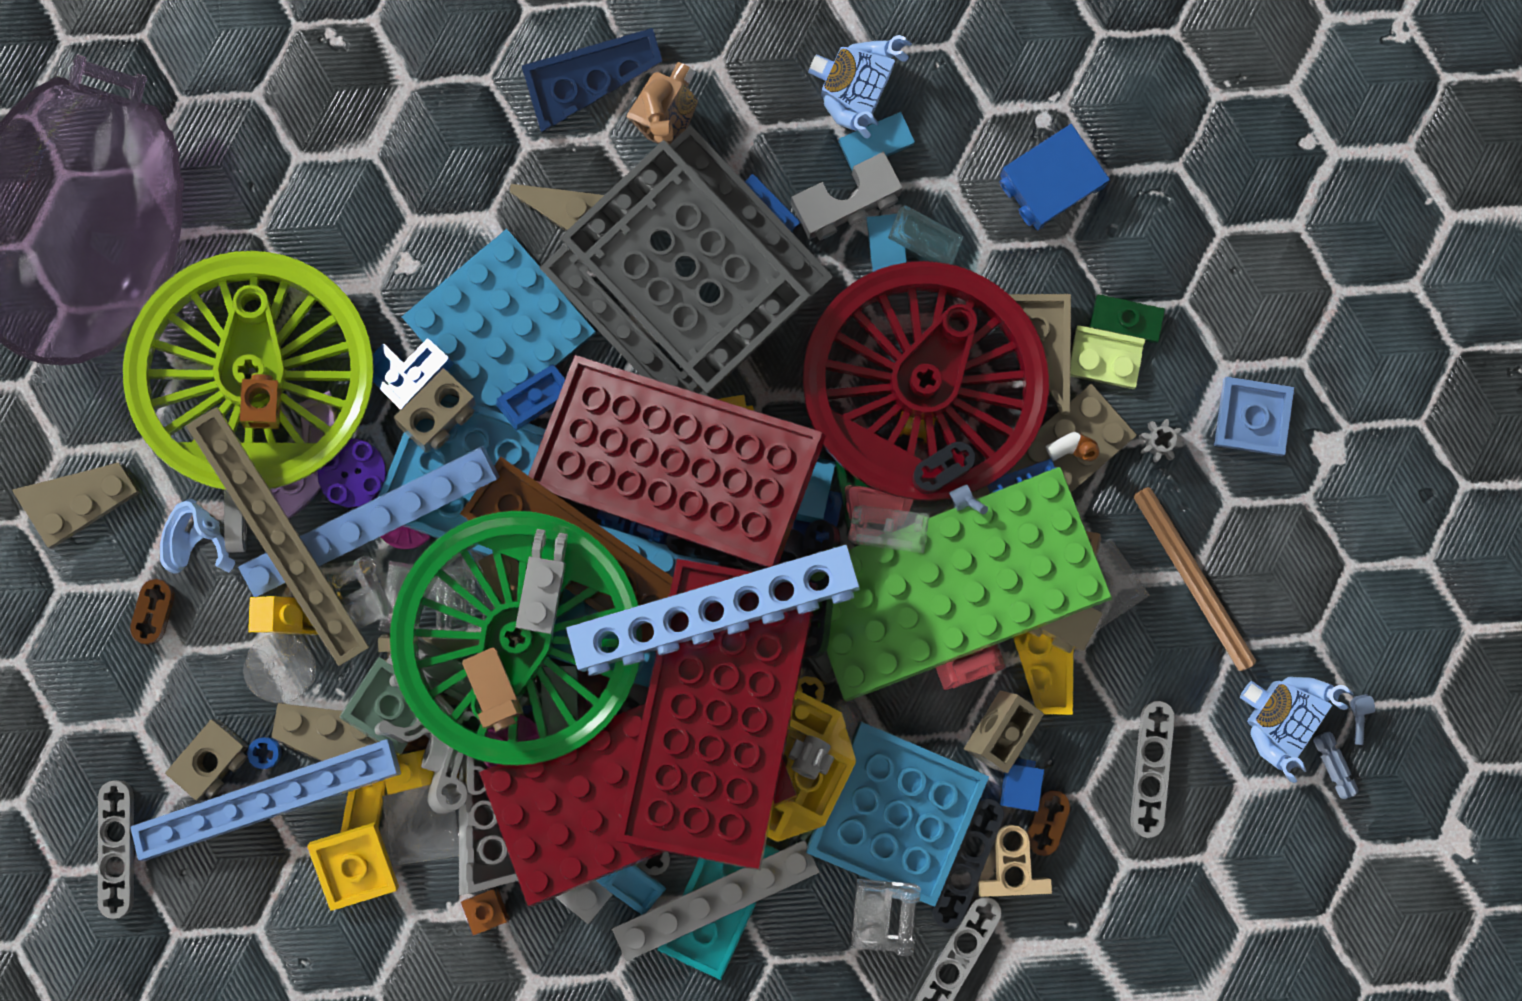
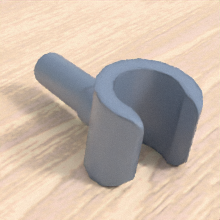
(963, 498)
(1360, 706)

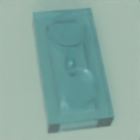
(925, 236)

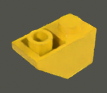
(279, 616)

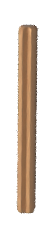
(1194, 579)

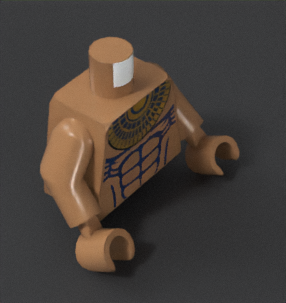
(665, 105)

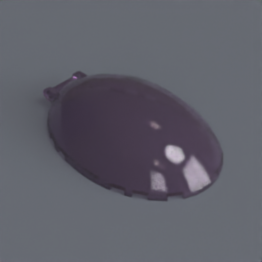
(84, 215)

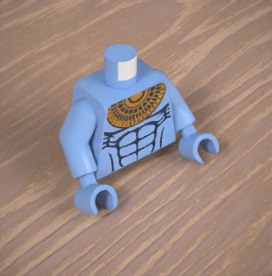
(857, 80)
(1289, 717)

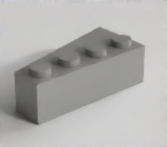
(482, 850)

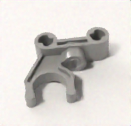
(436, 758)

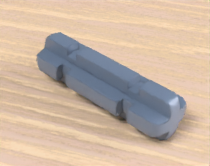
(1336, 765)

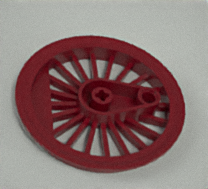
(935, 355)

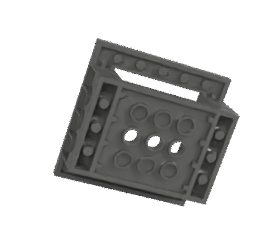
(718, 225)

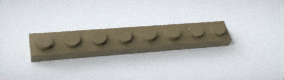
(277, 536)

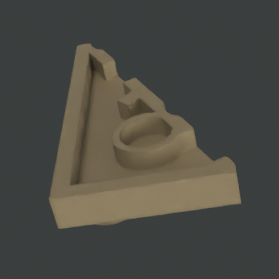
(559, 206)
(1052, 322)

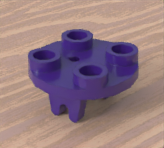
(355, 488)

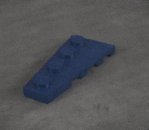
(582, 76)

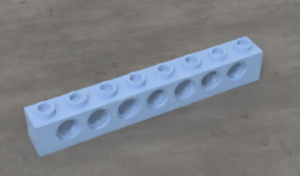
(588, 636)

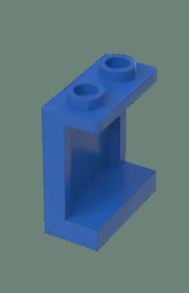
(1052, 177)

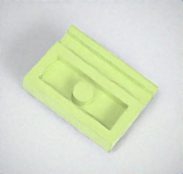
(1106, 357)

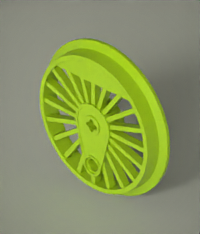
(247, 343)

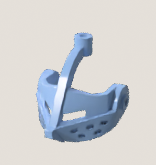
(177, 543)

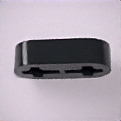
(939, 460)

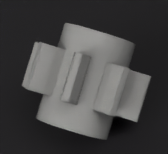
(1162, 449)
(811, 757)

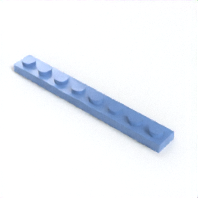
(381, 515)
(265, 800)

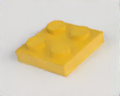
(353, 866)

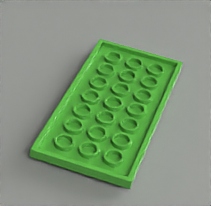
(968, 590)

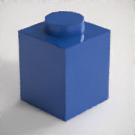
(1022, 785)

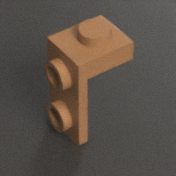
(492, 690)

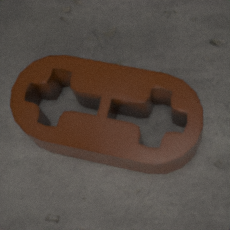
(144, 609)
(1056, 825)

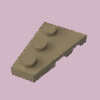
(75, 501)
(316, 732)

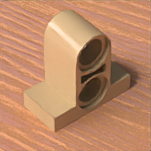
(1019, 858)

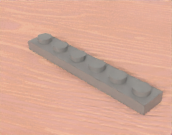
(714, 901)

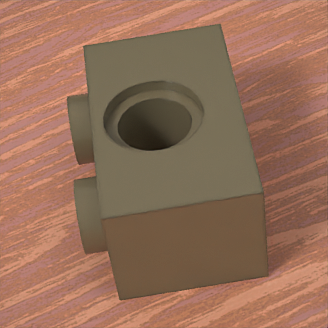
(1003, 731)
(189, 769)

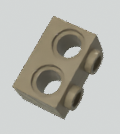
(428, 406)

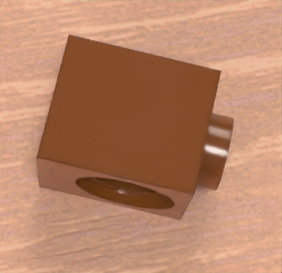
(265, 417)
(485, 910)

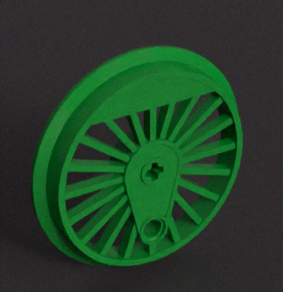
(511, 535)

